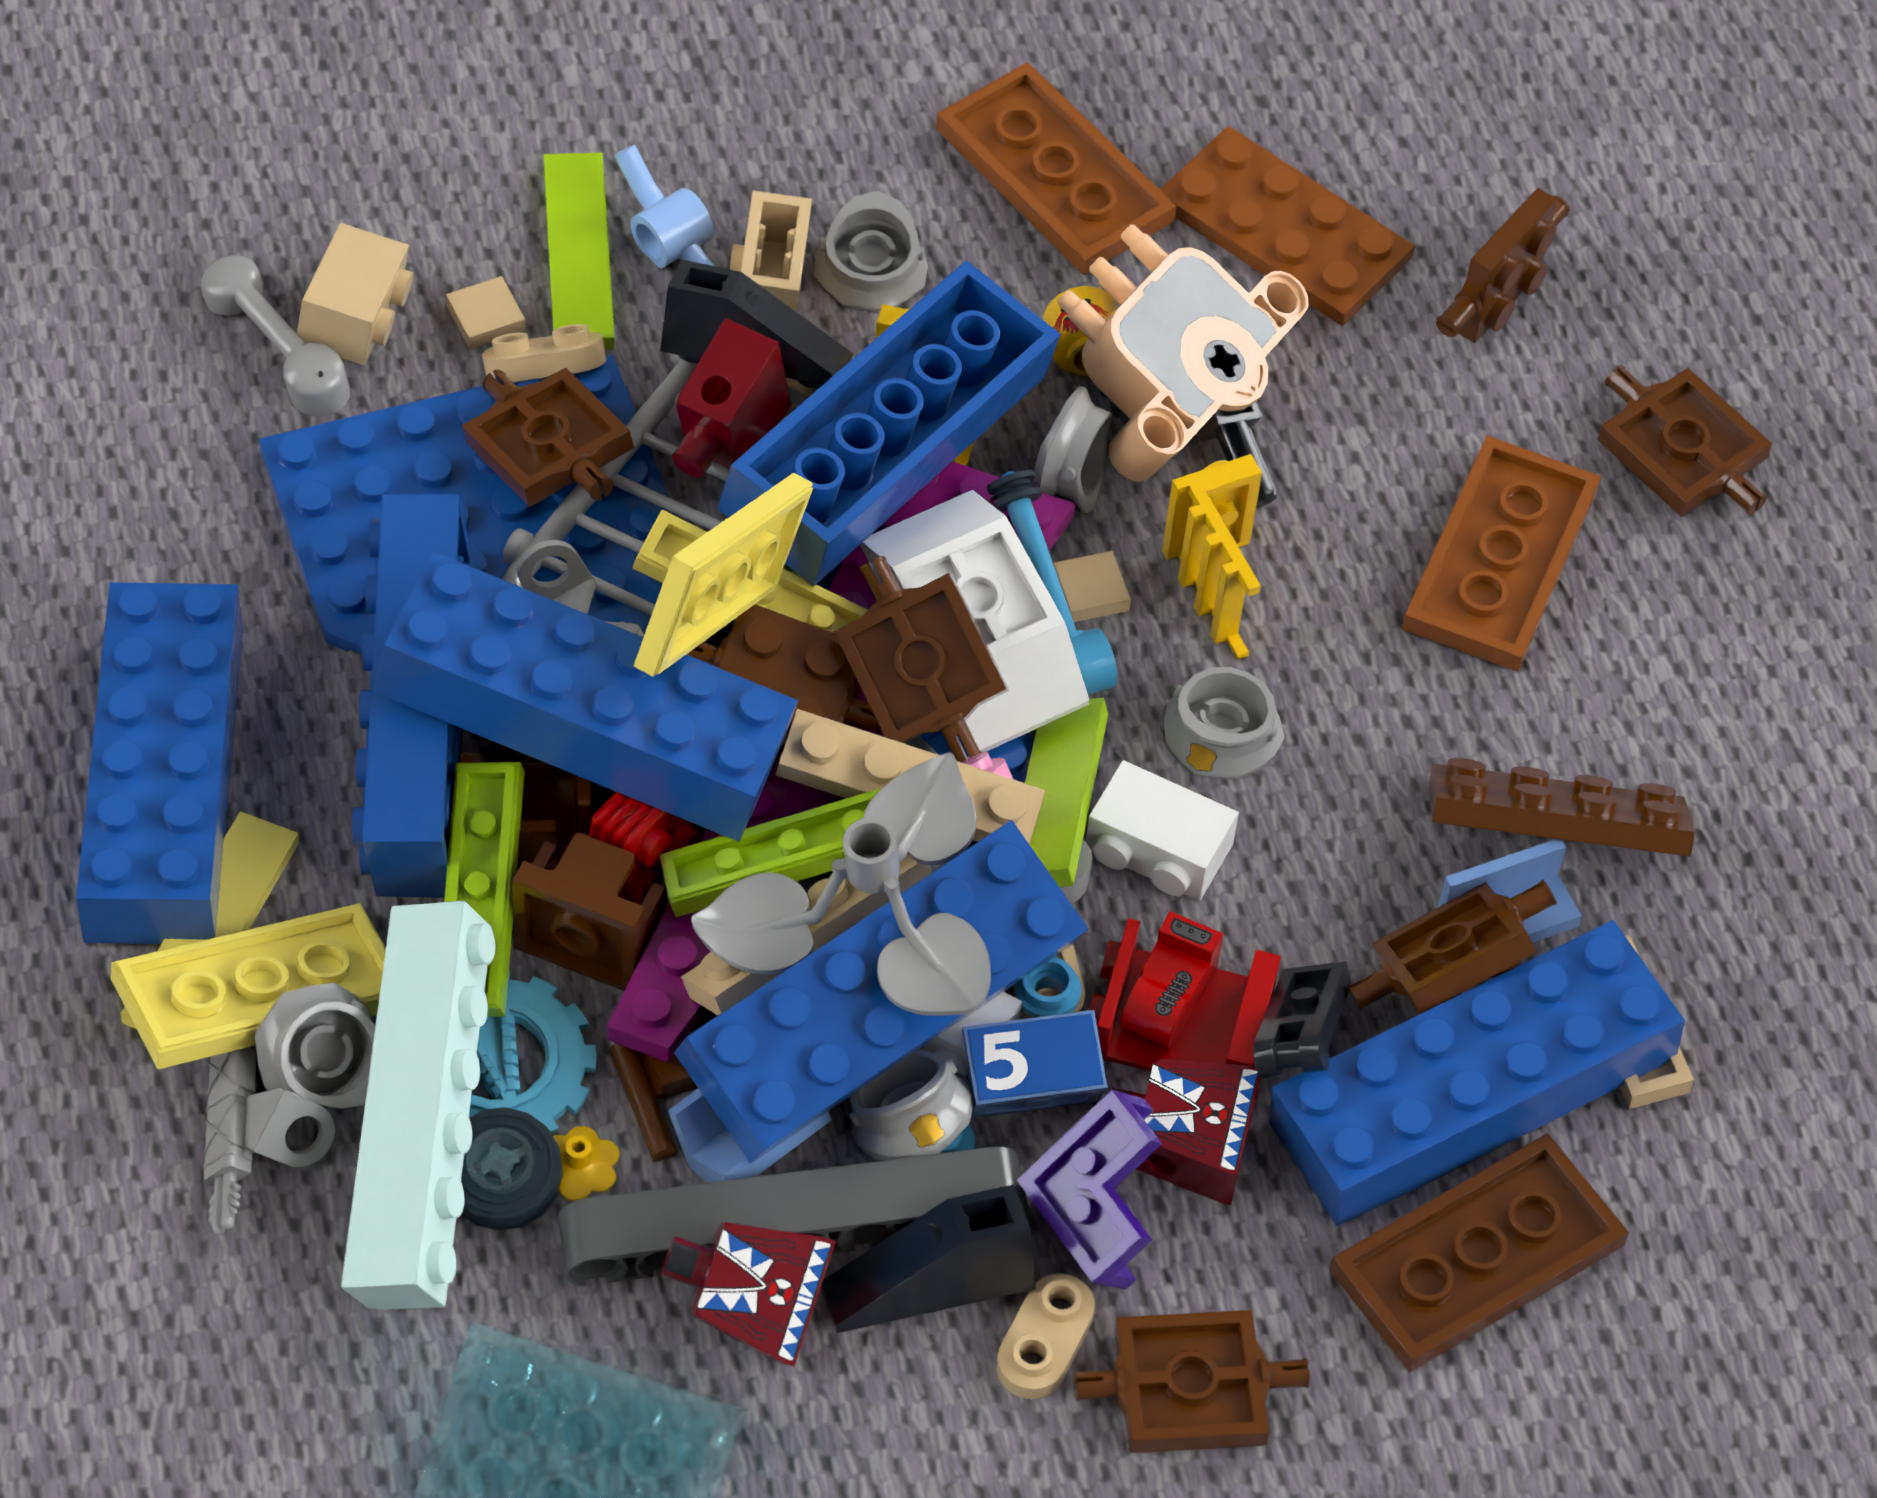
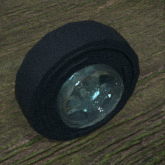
(503, 1142)

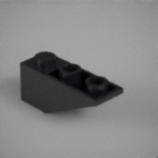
(706, 294)
(945, 1259)

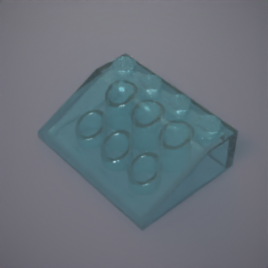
(572, 1426)

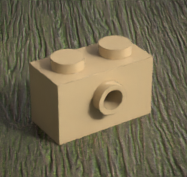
(775, 244)
(354, 293)

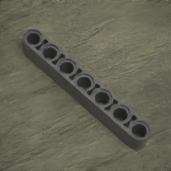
(852, 1204)

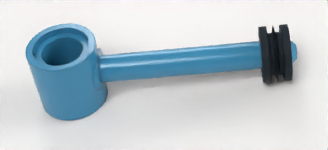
(1093, 652)

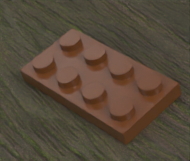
(1054, 166)
(1286, 224)
(1501, 553)

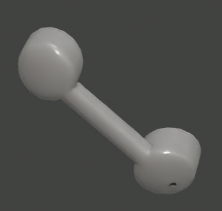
(311, 370)

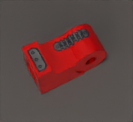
(1172, 979)

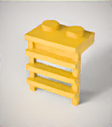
(1204, 527)

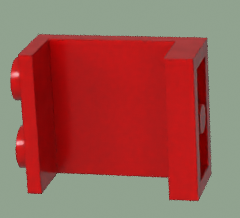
(1218, 1028)

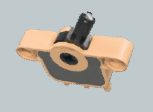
(1183, 354)

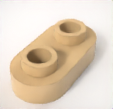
(541, 357)
(1047, 1332)

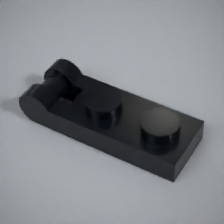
(1301, 1019)

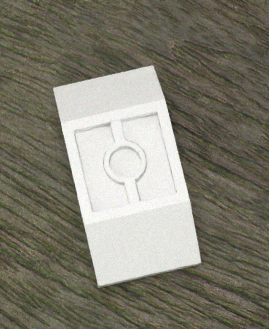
(1007, 603)

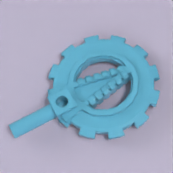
(566, 1055)

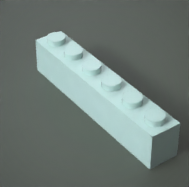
(418, 1107)

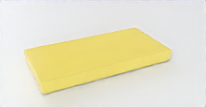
(723, 574)
(220, 989)

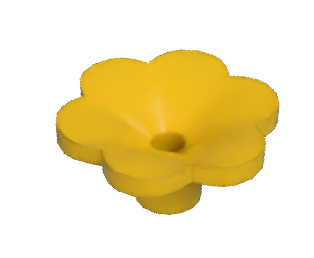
(586, 1163)

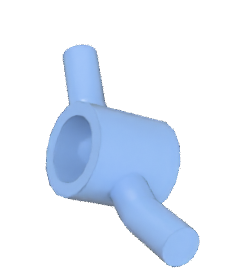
(670, 225)

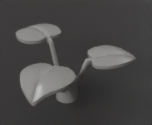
(931, 970)

